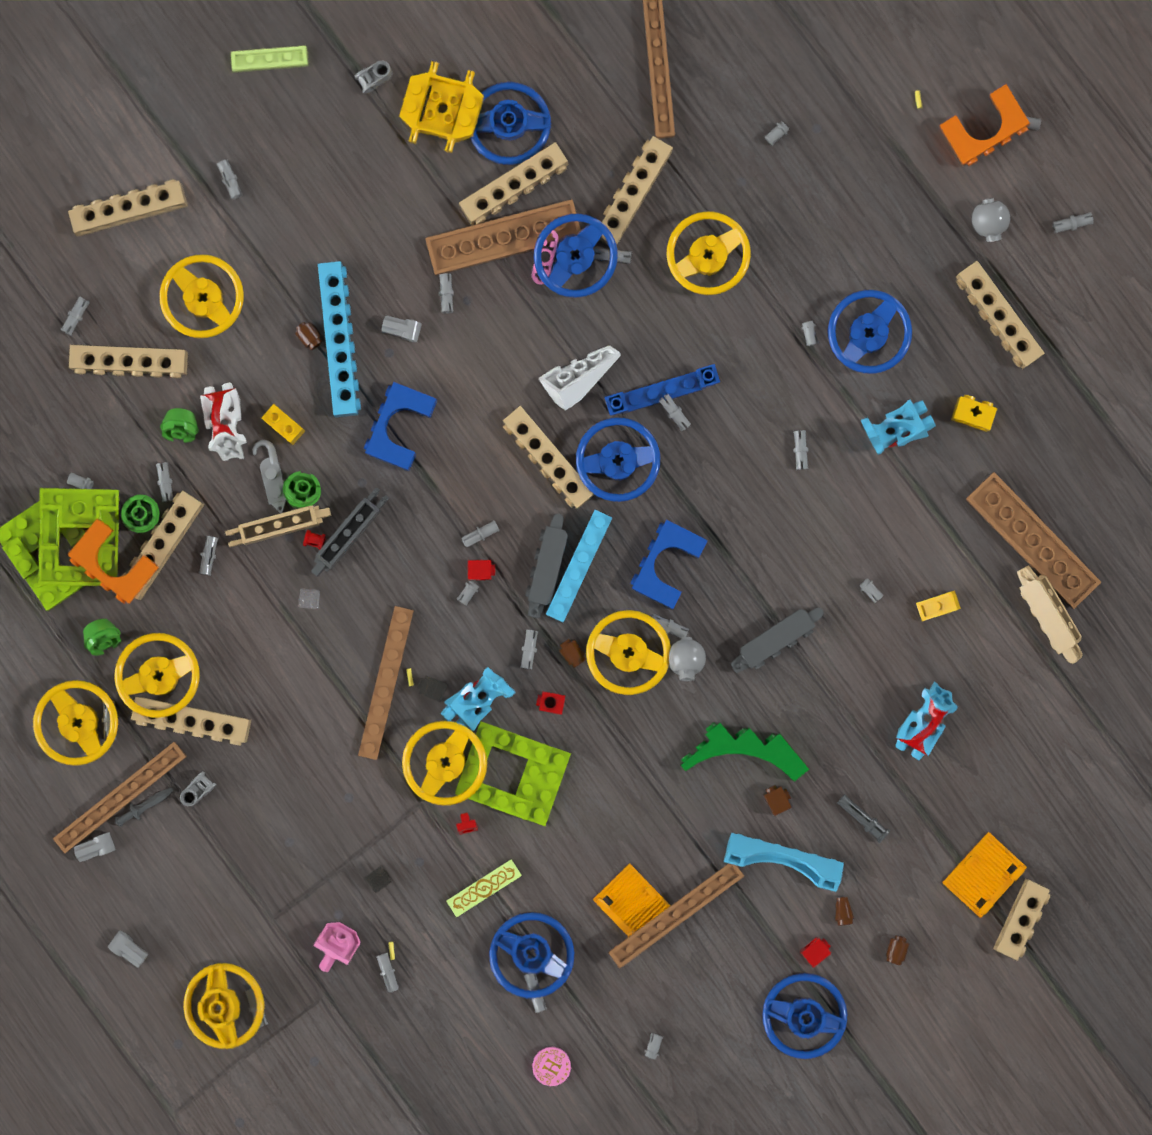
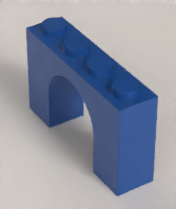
(398, 399)
(669, 537)

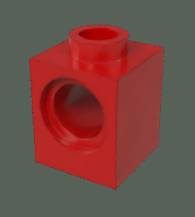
(480, 570)
(559, 702)
(816, 951)

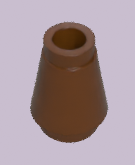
(843, 912)

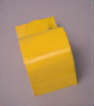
(938, 605)

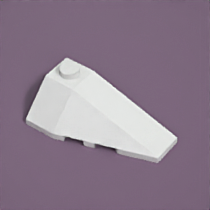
(574, 381)

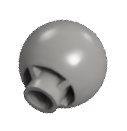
(991, 219)
(686, 658)

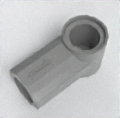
(406, 329)
(98, 846)
(124, 946)

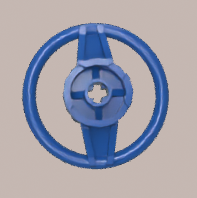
(523, 121)
(565, 264)
(877, 323)
(632, 458)
(543, 962)
(792, 1012)

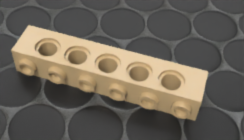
(651, 147)
(551, 154)
(80, 212)
(999, 304)
(79, 355)
(520, 417)
(171, 540)
(240, 725)

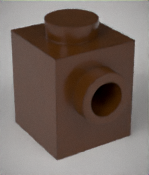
(777, 799)

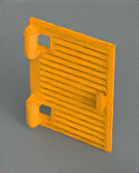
(984, 874)
(632, 901)

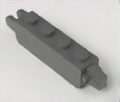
(348, 533)
(547, 567)
(774, 639)

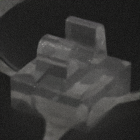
(309, 598)

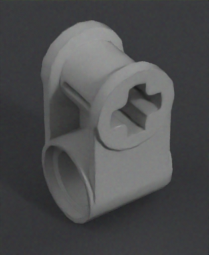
(372, 76)
(198, 789)

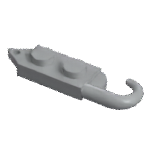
(272, 476)

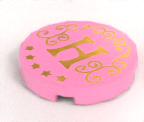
(551, 1066)

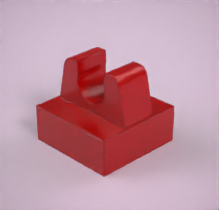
(466, 826)

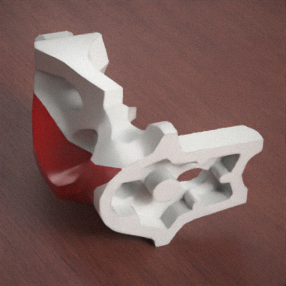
(224, 437)

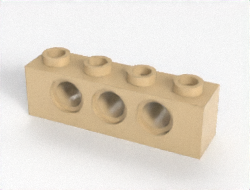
(1028, 890)

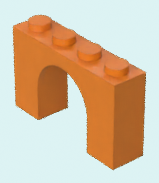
(1013, 122)
(86, 554)

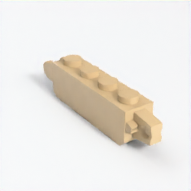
(278, 525)
(1051, 614)

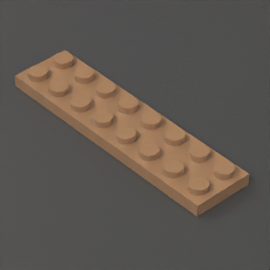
(497, 238)
(1033, 540)

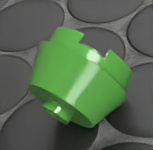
(179, 425)
(301, 490)
(140, 513)
(100, 636)

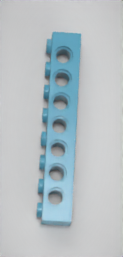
(327, 272)

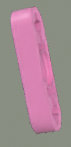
(553, 243)

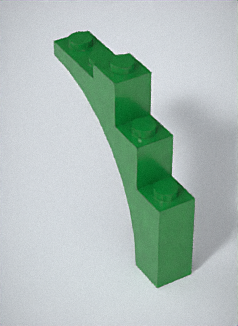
(721, 742)

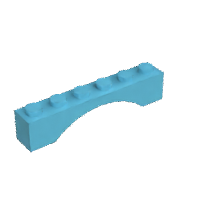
(579, 566)
(821, 871)

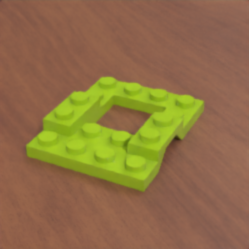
(76, 510)
(20, 539)
(538, 782)

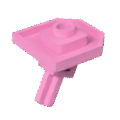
(337, 943)

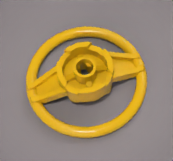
(718, 246)
(194, 288)
(614, 647)
(145, 679)
(70, 710)
(439, 773)
(218, 993)

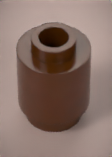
(308, 335)
(572, 652)
(897, 950)

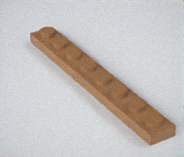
(658, 69)
(386, 683)
(119, 797)
(675, 914)

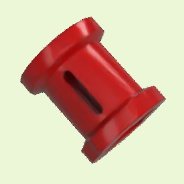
(314, 539)

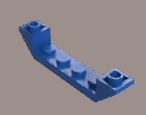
(650, 395)

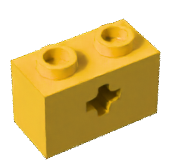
(964, 416)
(283, 424)

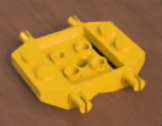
(442, 92)

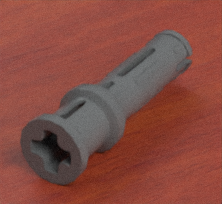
(870, 824)

